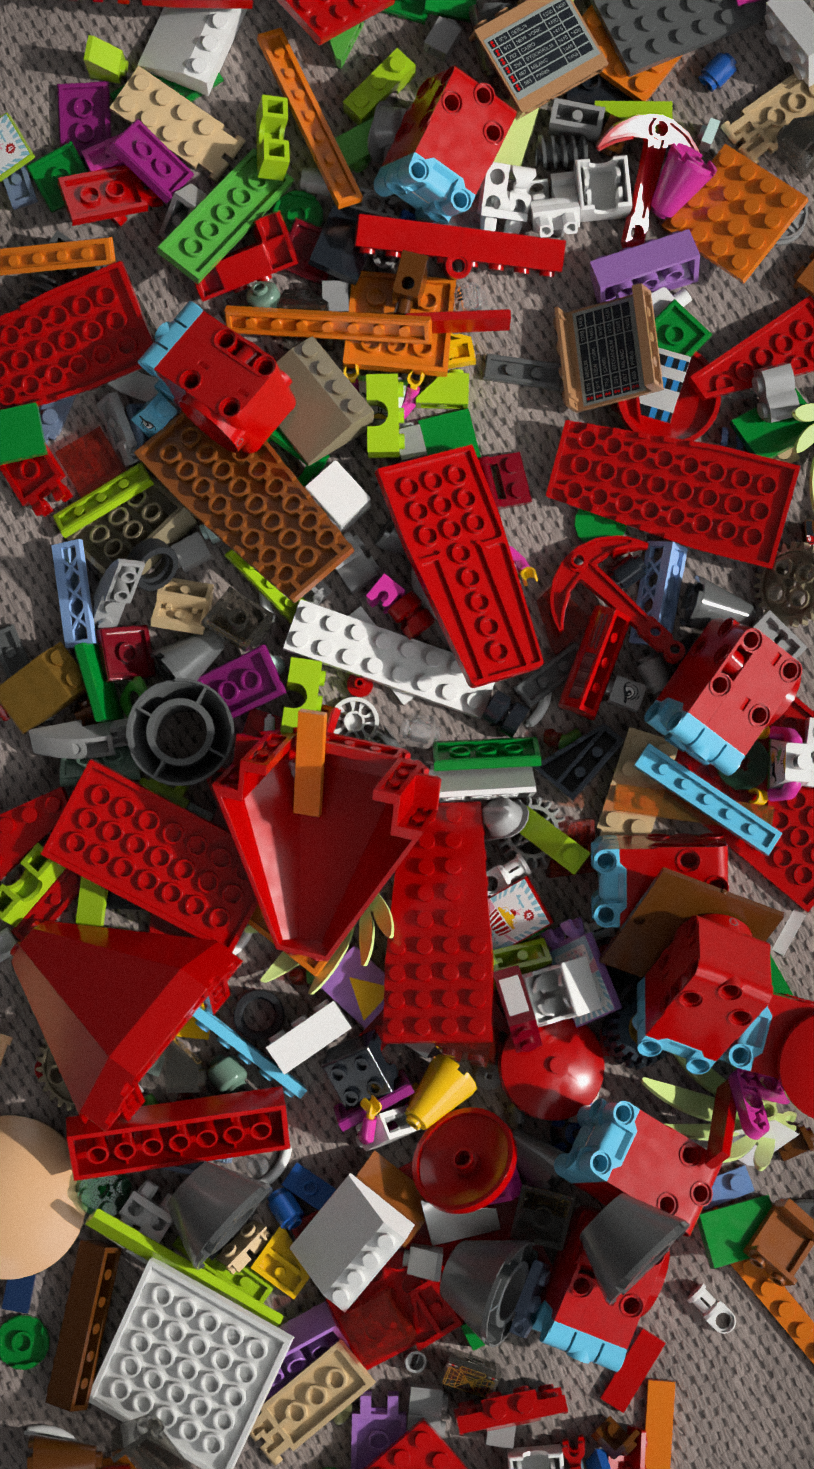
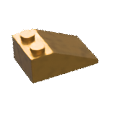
(42, 688)

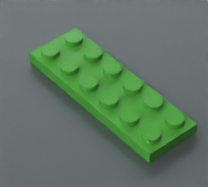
(222, 219)

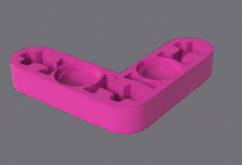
(748, 1086)

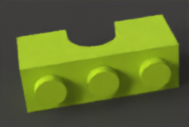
(388, 77)
(272, 149)
(384, 392)
(305, 678)
(25, 893)

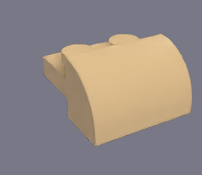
(182, 606)

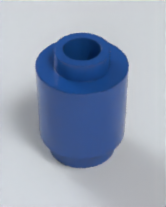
(718, 71)
(285, 1208)

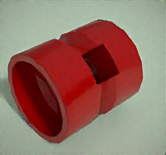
(411, 615)

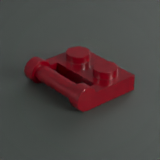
(510, 478)

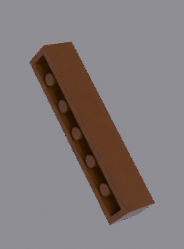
(83, 1325)

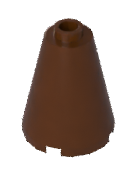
(62, 1454)

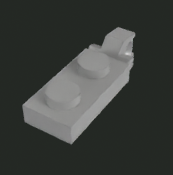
(118, 427)

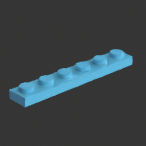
(707, 799)
(248, 1052)

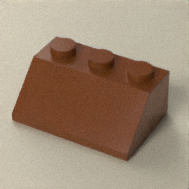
(394, 1188)

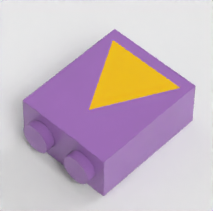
(357, 987)

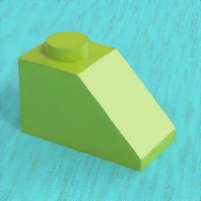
(104, 61)
(446, 392)

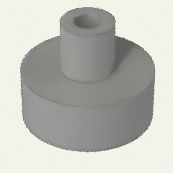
(483, 1081)

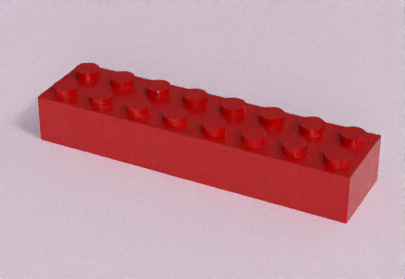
(181, 1134)

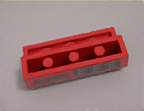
(594, 661)

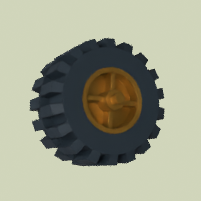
(622, 1037)

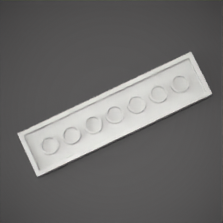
(384, 658)

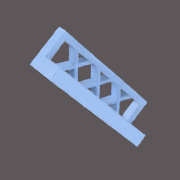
(666, 590)
(69, 593)

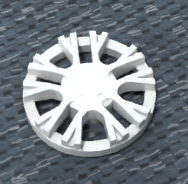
(354, 720)

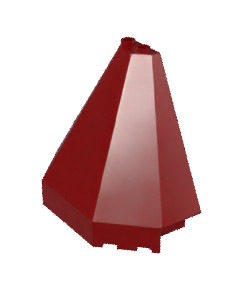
(327, 869)
(115, 1004)

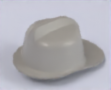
(383, 129)
(503, 818)

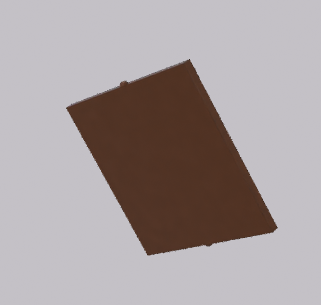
(666, 906)

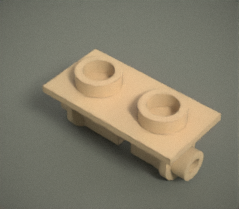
(252, 1238)

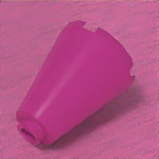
(680, 179)

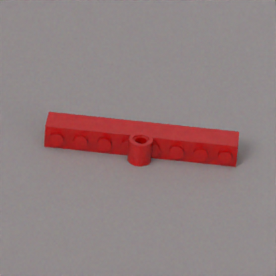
(460, 244)

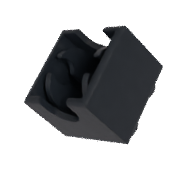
(359, 1070)

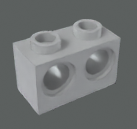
(780, 634)

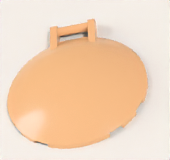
(36, 1197)

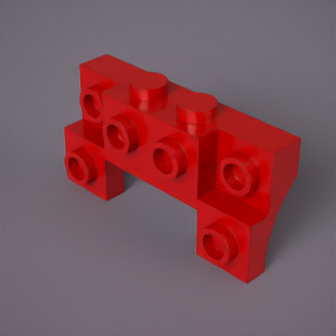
(253, 261)
(510, 1410)

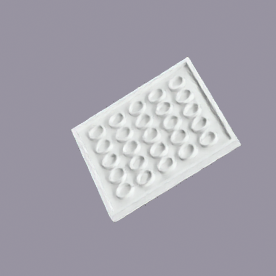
(191, 1364)

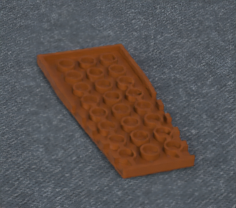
(249, 505)

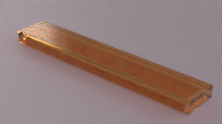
(669, 806)

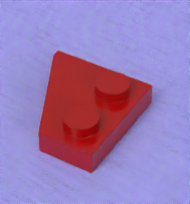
(432, 1314)

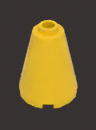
(438, 1092)

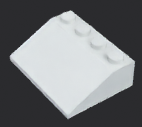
(191, 45)
(485, 783)
(350, 1241)

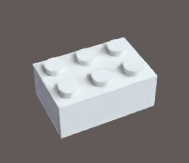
(792, 30)
(308, 1035)

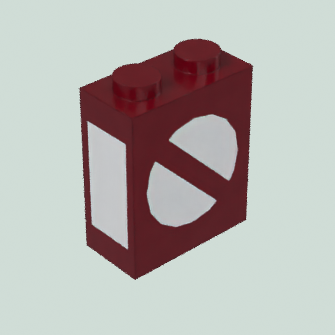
(517, 1009)

